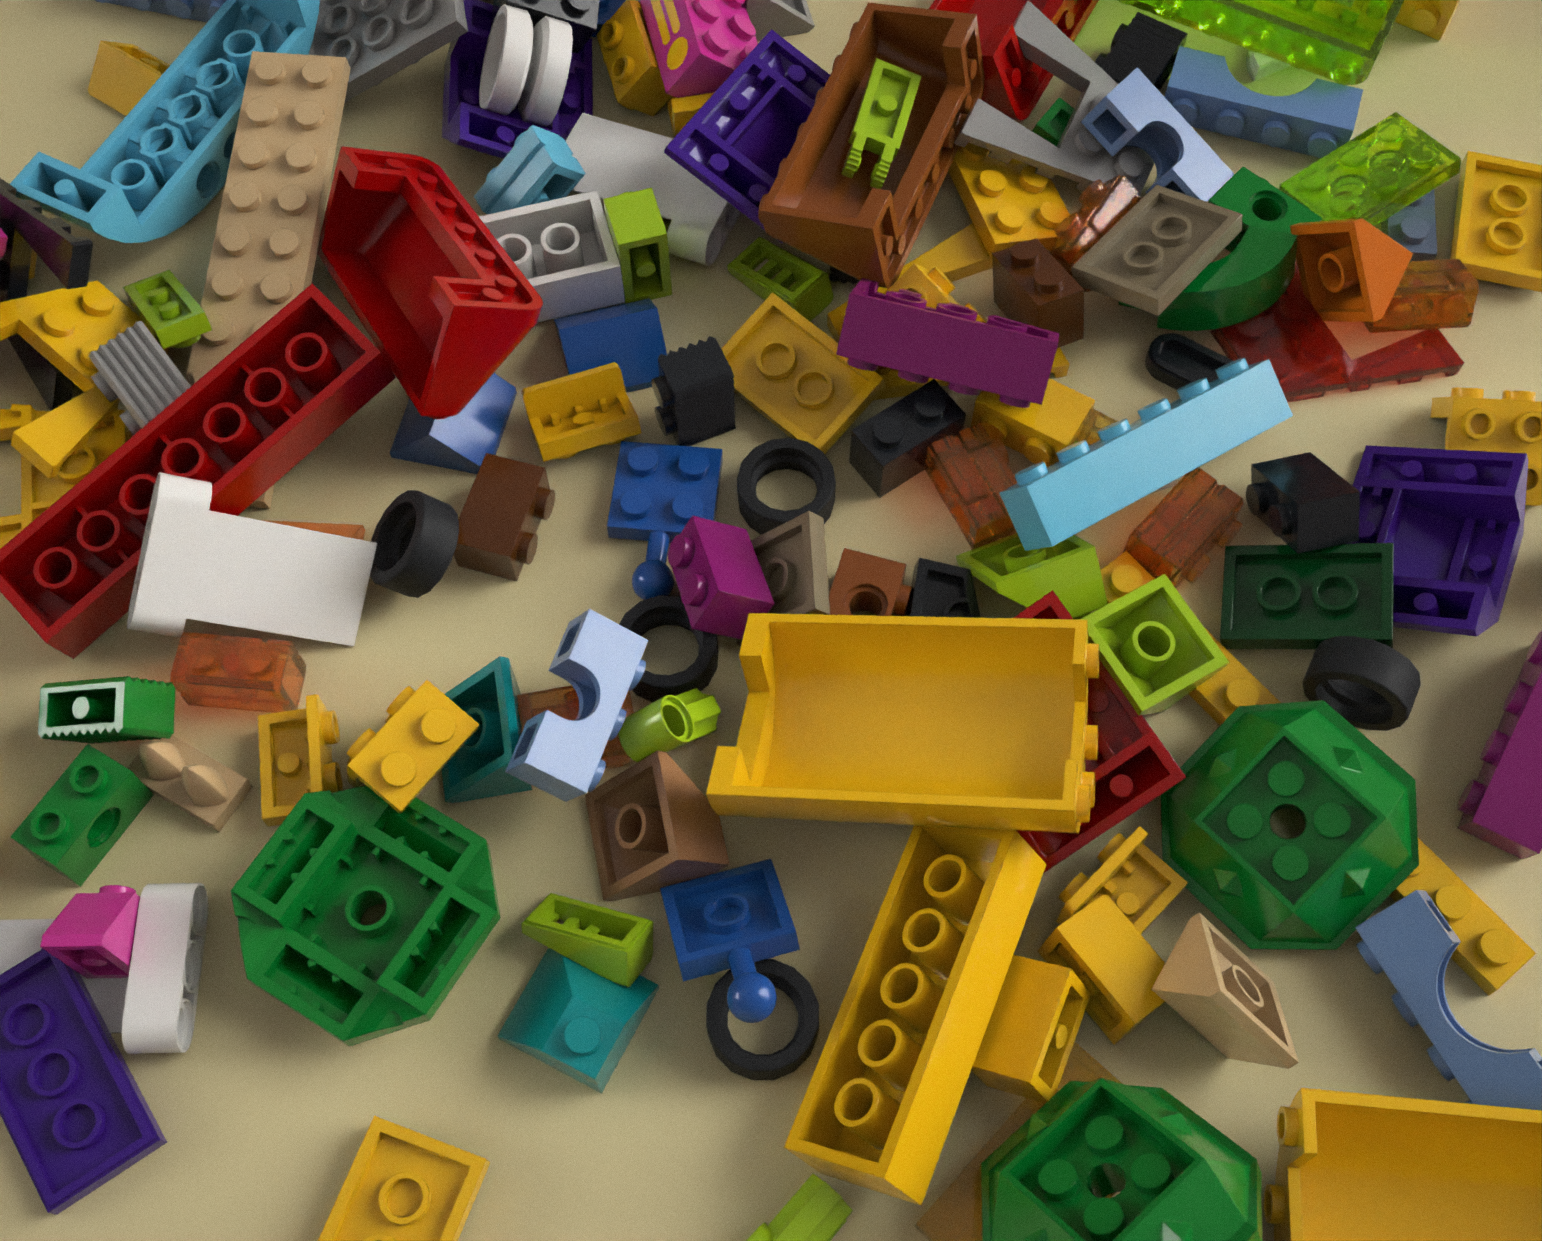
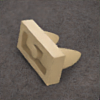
(190, 780)

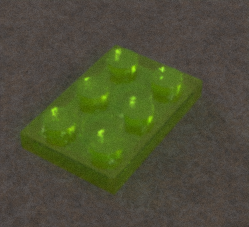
(1374, 173)

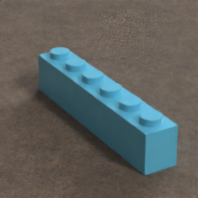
(1144, 455)

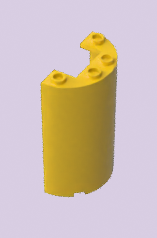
(913, 722)
(1404, 1170)

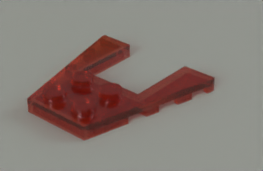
(1312, 359)

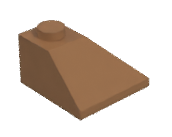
(653, 830)

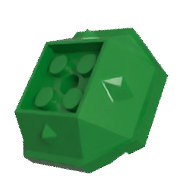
(317, 878)
(1305, 888)
(1109, 1137)

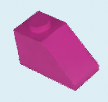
(96, 932)

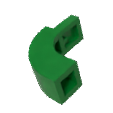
(1235, 285)

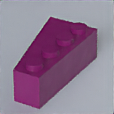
(946, 345)
(1507, 796)

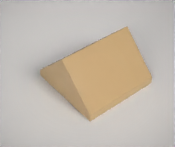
(1225, 997)

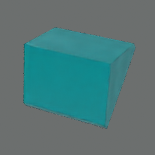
(481, 763)

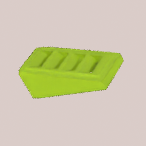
(812, 286)
(593, 936)

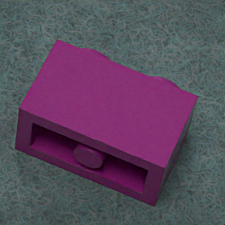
(718, 577)

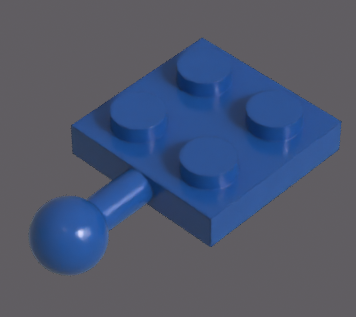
(655, 498)
(731, 924)

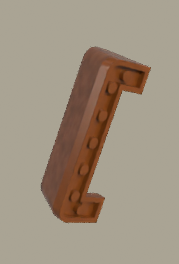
(842, 217)

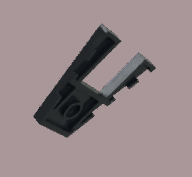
(63, 254)

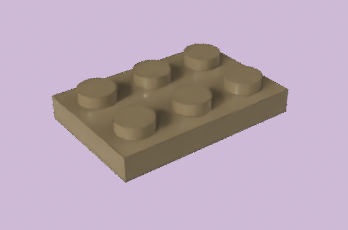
(1157, 249)

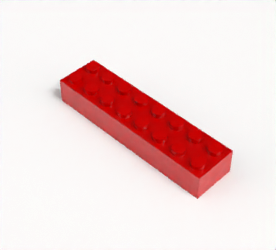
(231, 428)

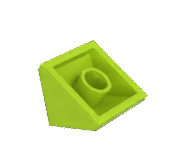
(1154, 646)

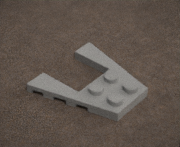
(1078, 151)

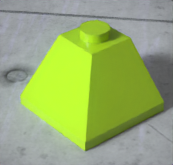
(1027, 576)

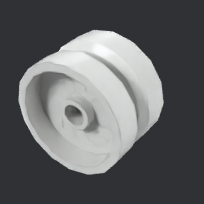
(525, 65)

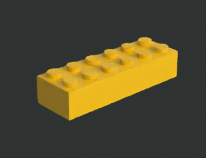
(917, 1009)

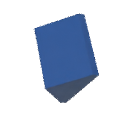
(617, 334)
(459, 439)

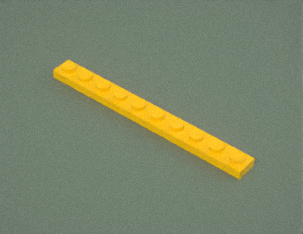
(1488, 946)

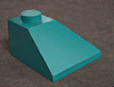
(577, 1019)

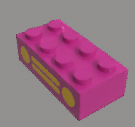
(698, 42)

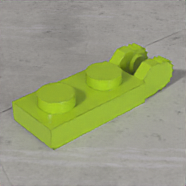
(881, 119)

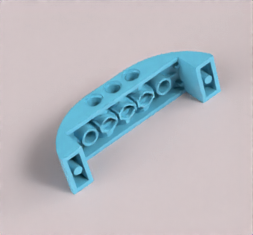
(179, 137)

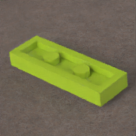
(168, 310)

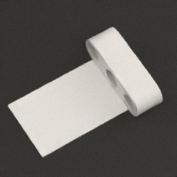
(634, 159)
(243, 571)
(161, 994)

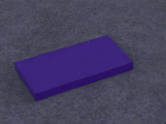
(66, 1085)

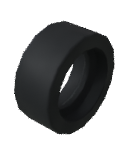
(780, 455)
(414, 543)
(671, 611)
(1363, 682)
(765, 1065)

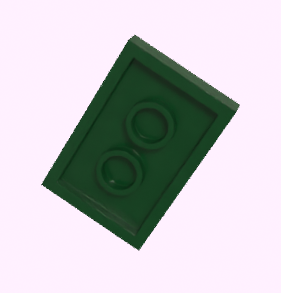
(1304, 598)

